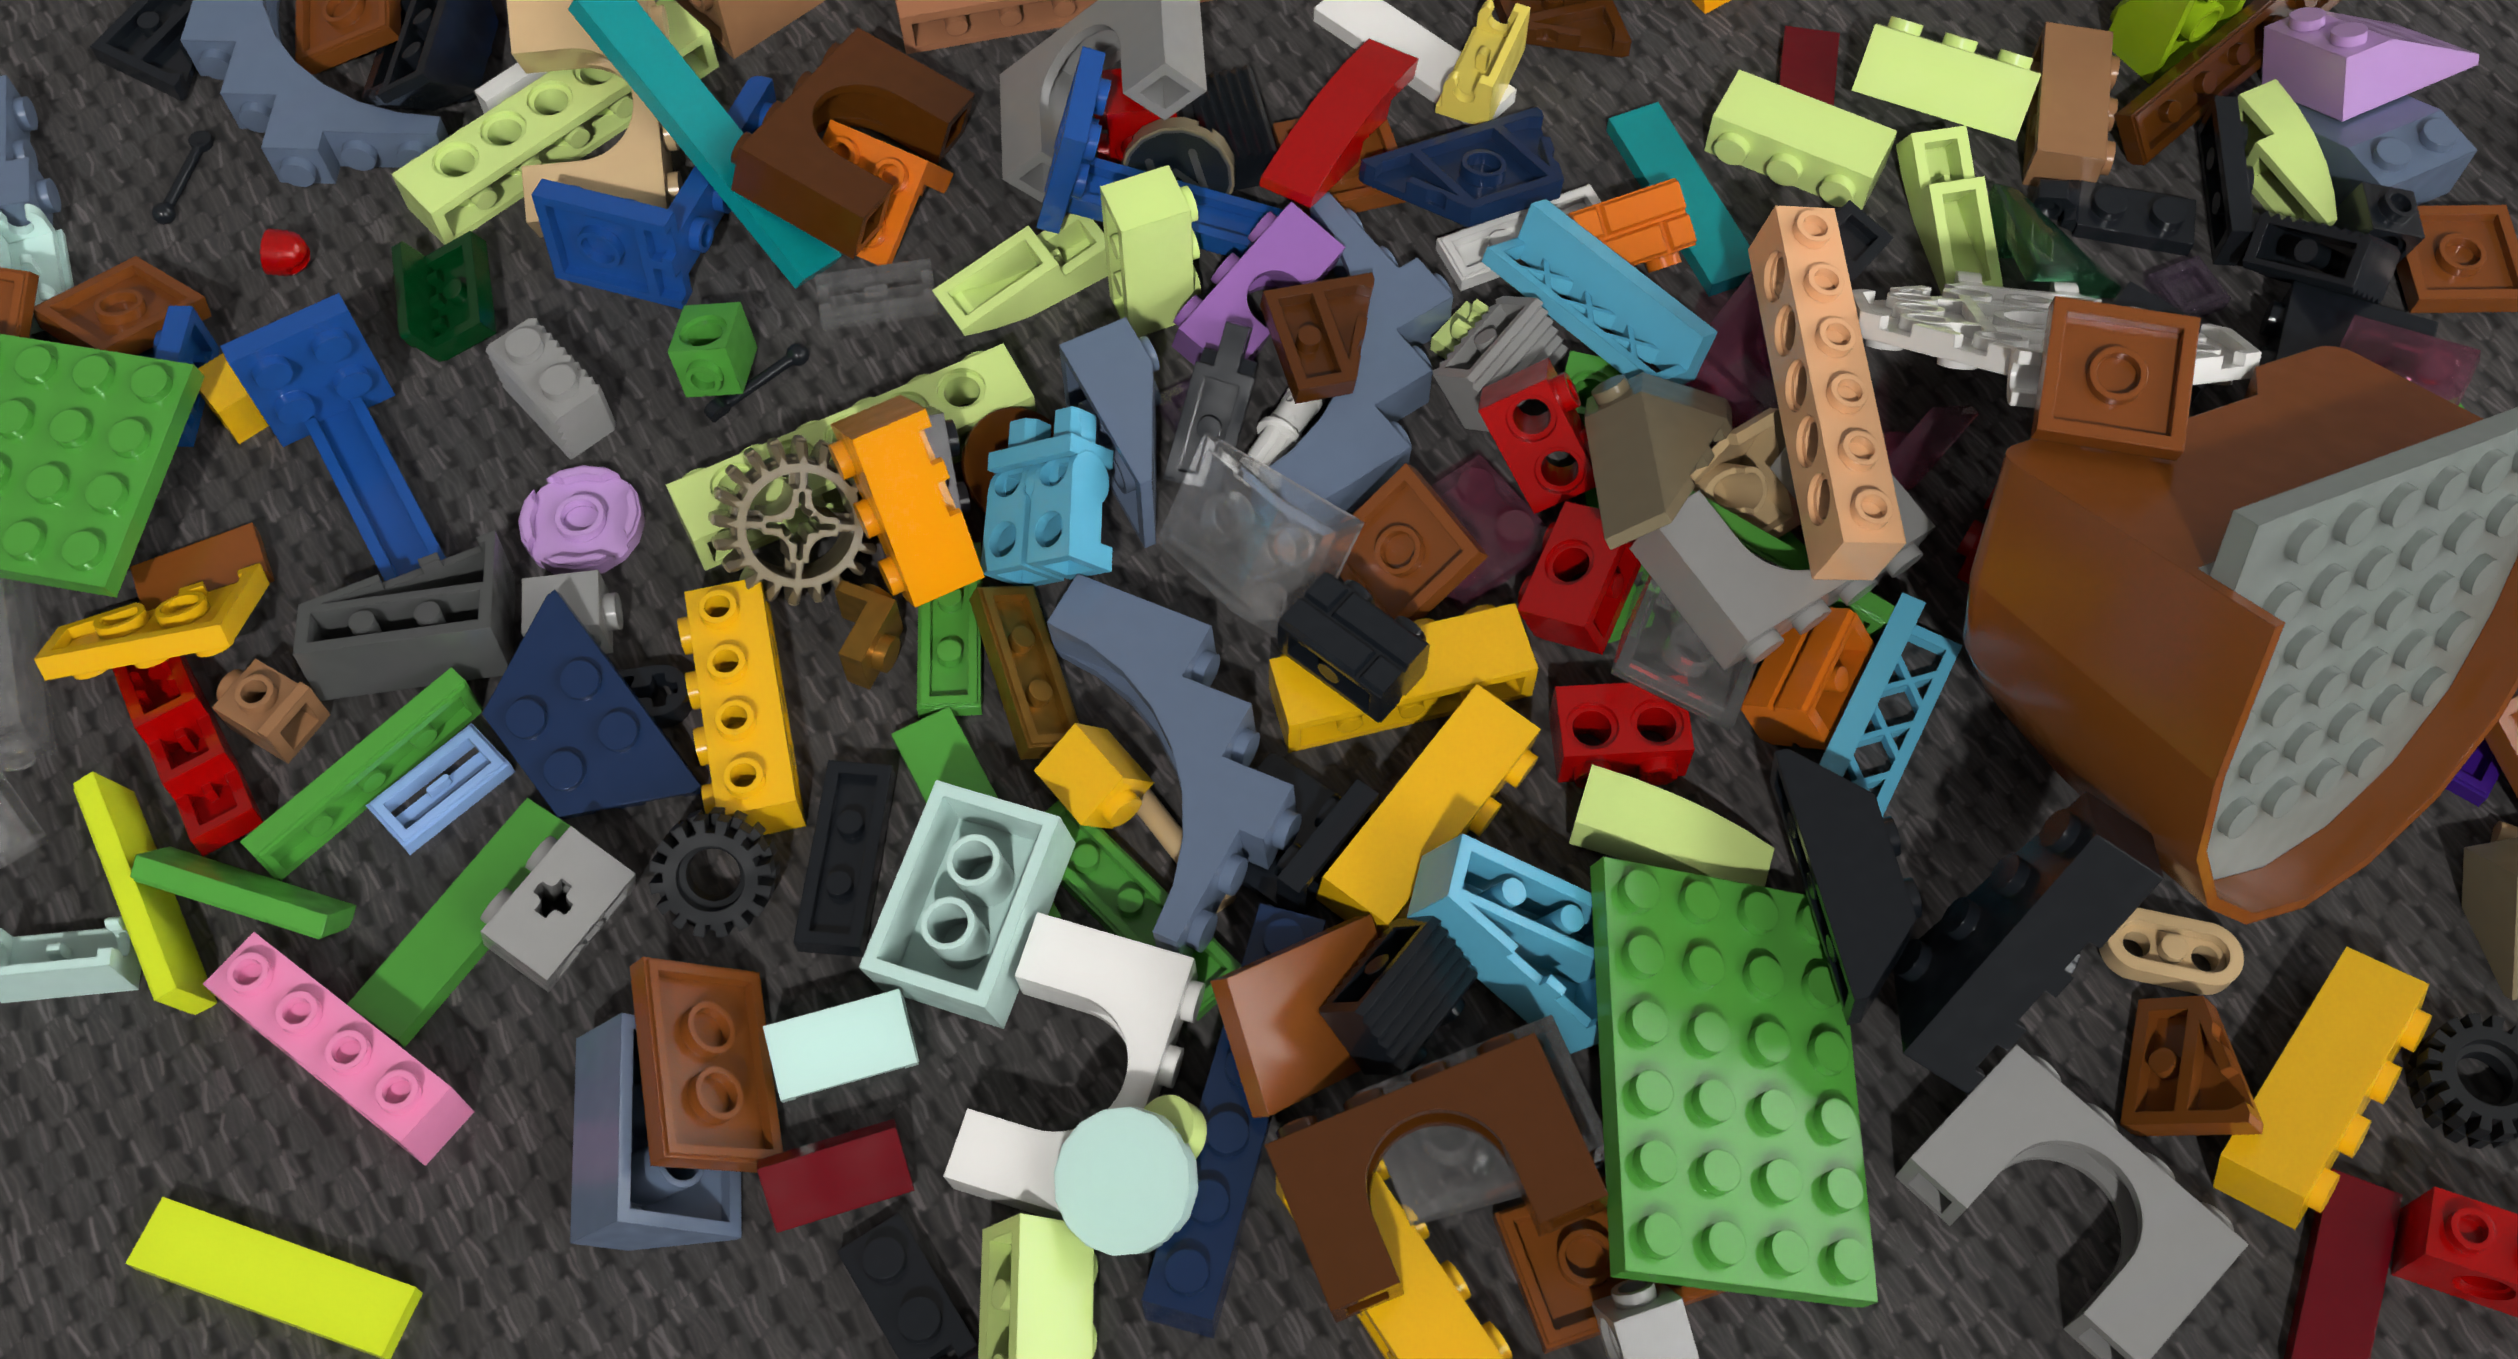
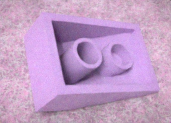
(2353, 62)

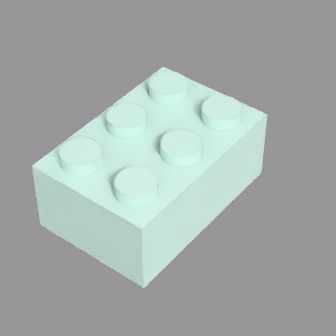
(967, 902)

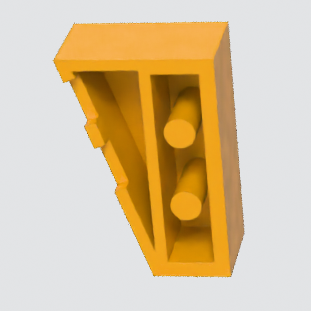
(905, 500)

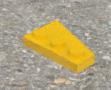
(130, 635)

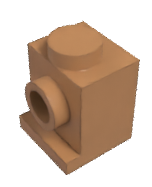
(269, 709)

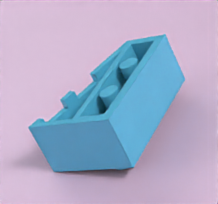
(1518, 930)

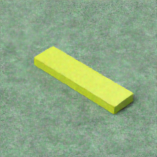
(149, 913)
(275, 1278)

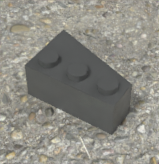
(411, 626)

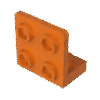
(898, 168)

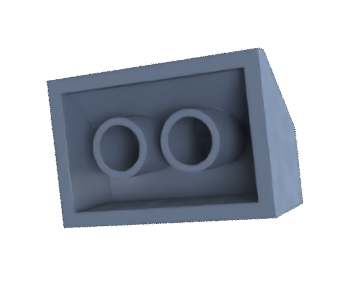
(615, 1191)

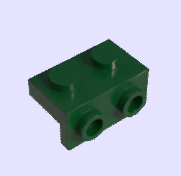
(444, 296)

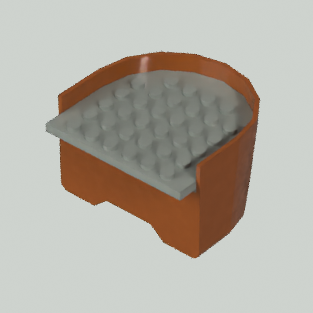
(2284, 616)

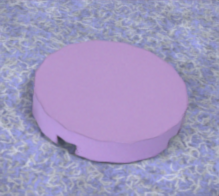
(586, 536)

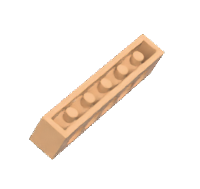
(1825, 395)

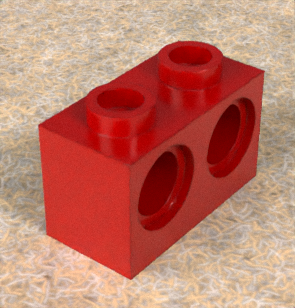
(1529, 439)
(1616, 717)

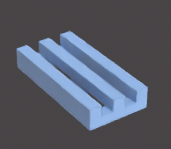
(445, 797)

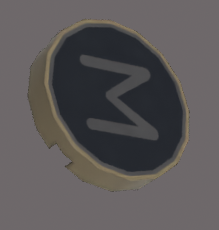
(1188, 149)

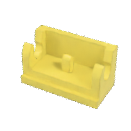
(1485, 66)

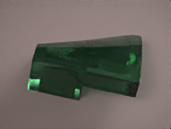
(2042, 247)

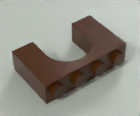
(858, 85)
(1500, 1095)

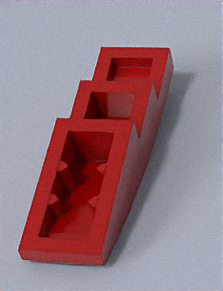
(1337, 122)
(189, 752)

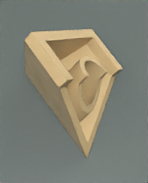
(1742, 476)

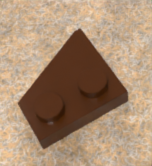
(1573, 25)
(1319, 333)

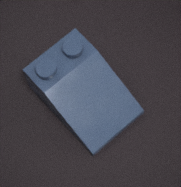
(2393, 146)
(1113, 378)

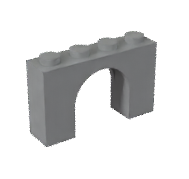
(1159, 67)
(1741, 601)
(2168, 1238)

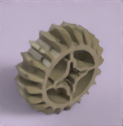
(765, 517)

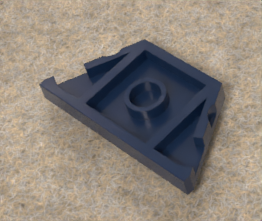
(1472, 171)
(580, 723)

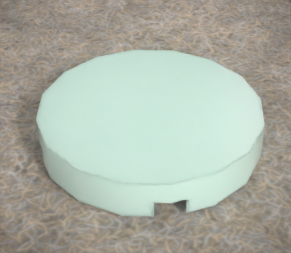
(1125, 1181)

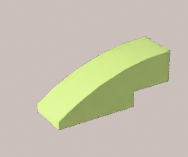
(2285, 156)
(1949, 205)
(1025, 275)
(1665, 830)

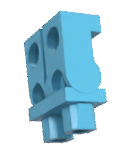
(1047, 502)

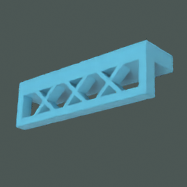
(1604, 295)
(1874, 685)

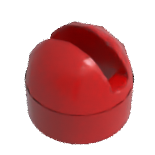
(283, 252)

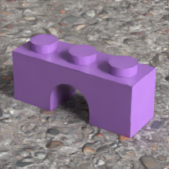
(1283, 254)

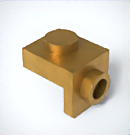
(874, 637)

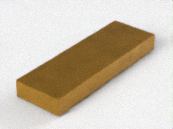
(1024, 667)

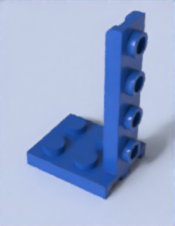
(1077, 174)
(637, 245)
(319, 380)

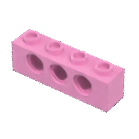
(339, 1048)

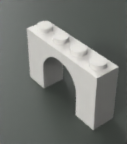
(1127, 985)

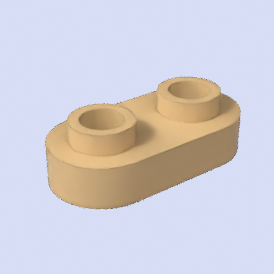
(2167, 952)

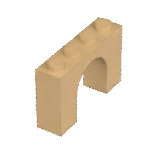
(640, 163)

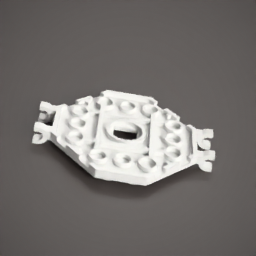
(2006, 332)

